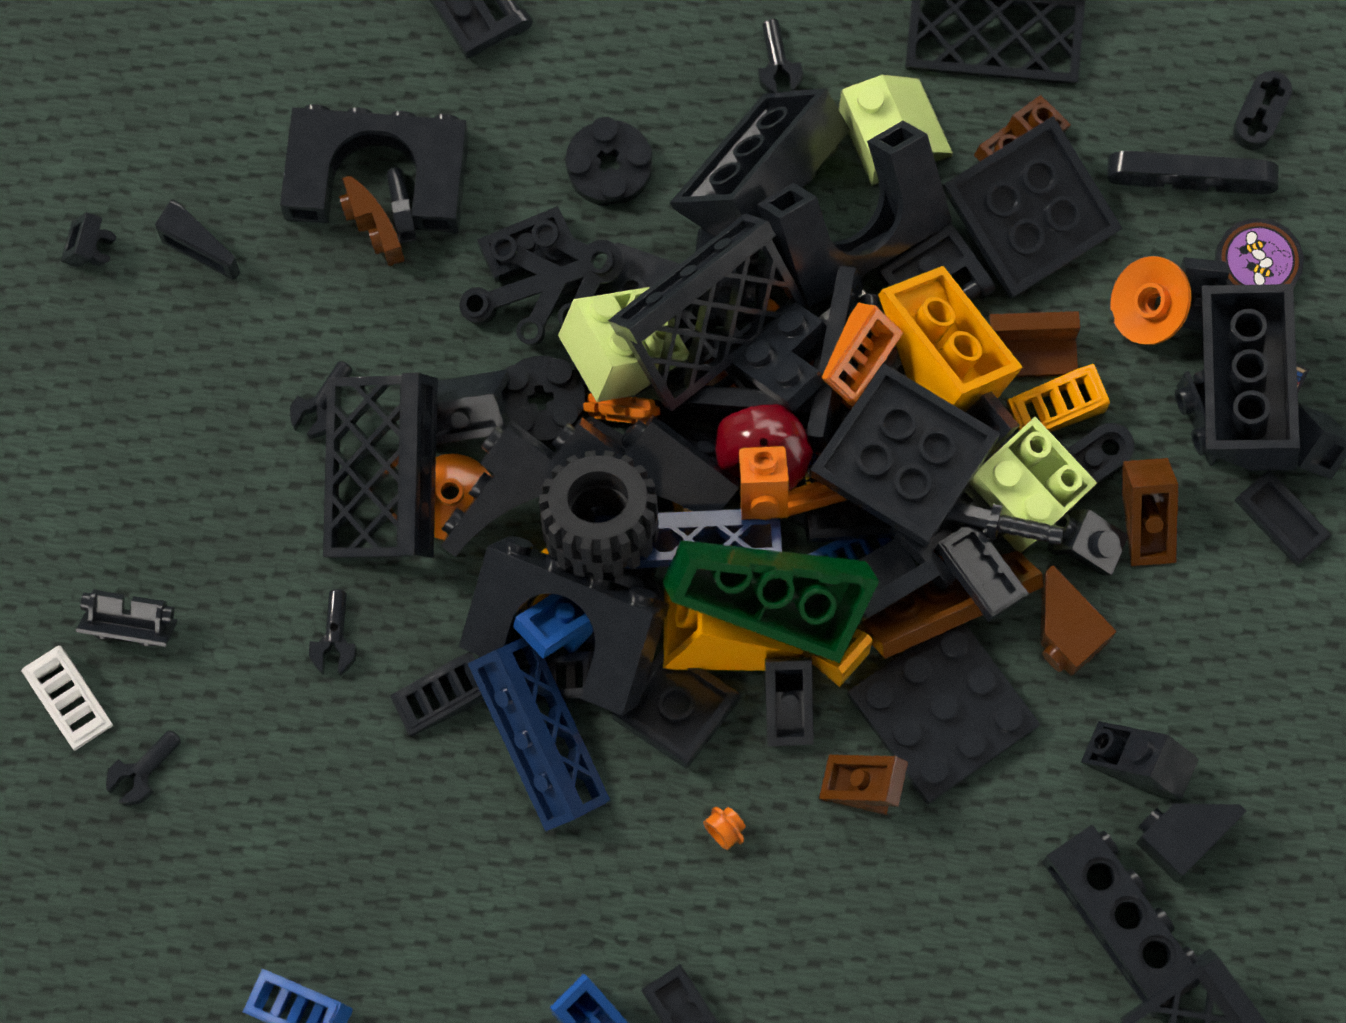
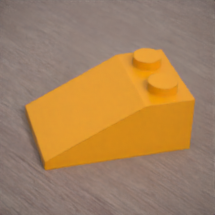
(947, 340)

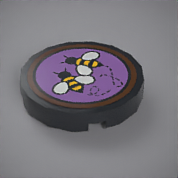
(1260, 253)

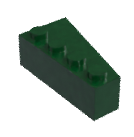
(774, 593)

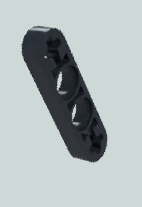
(1193, 172)

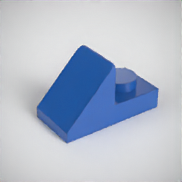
(554, 624)

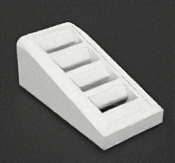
(45, 665)

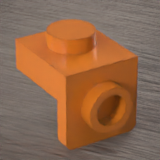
(763, 483)

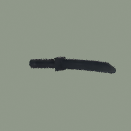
(995, 521)

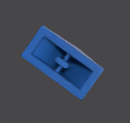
(585, 1004)

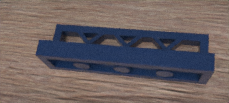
(711, 527)
(532, 735)

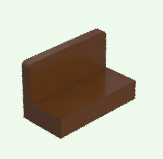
(1040, 340)

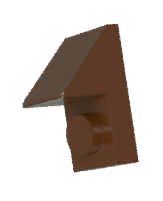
(864, 781)

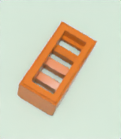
(883, 340)

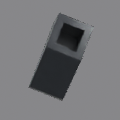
(1141, 759)

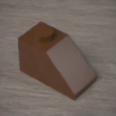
(1150, 511)
(1069, 625)

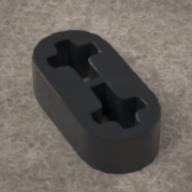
(1270, 114)

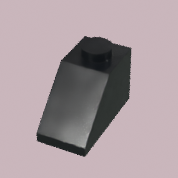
(1185, 834)

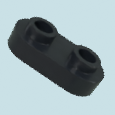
(1091, 457)

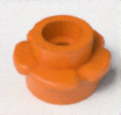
(725, 827)

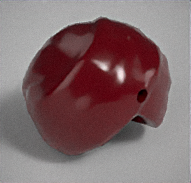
(764, 427)

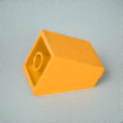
(714, 644)

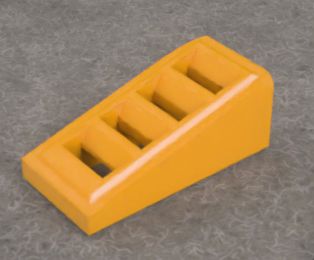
(1086, 375)

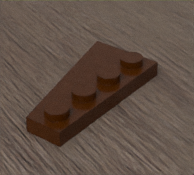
(933, 610)

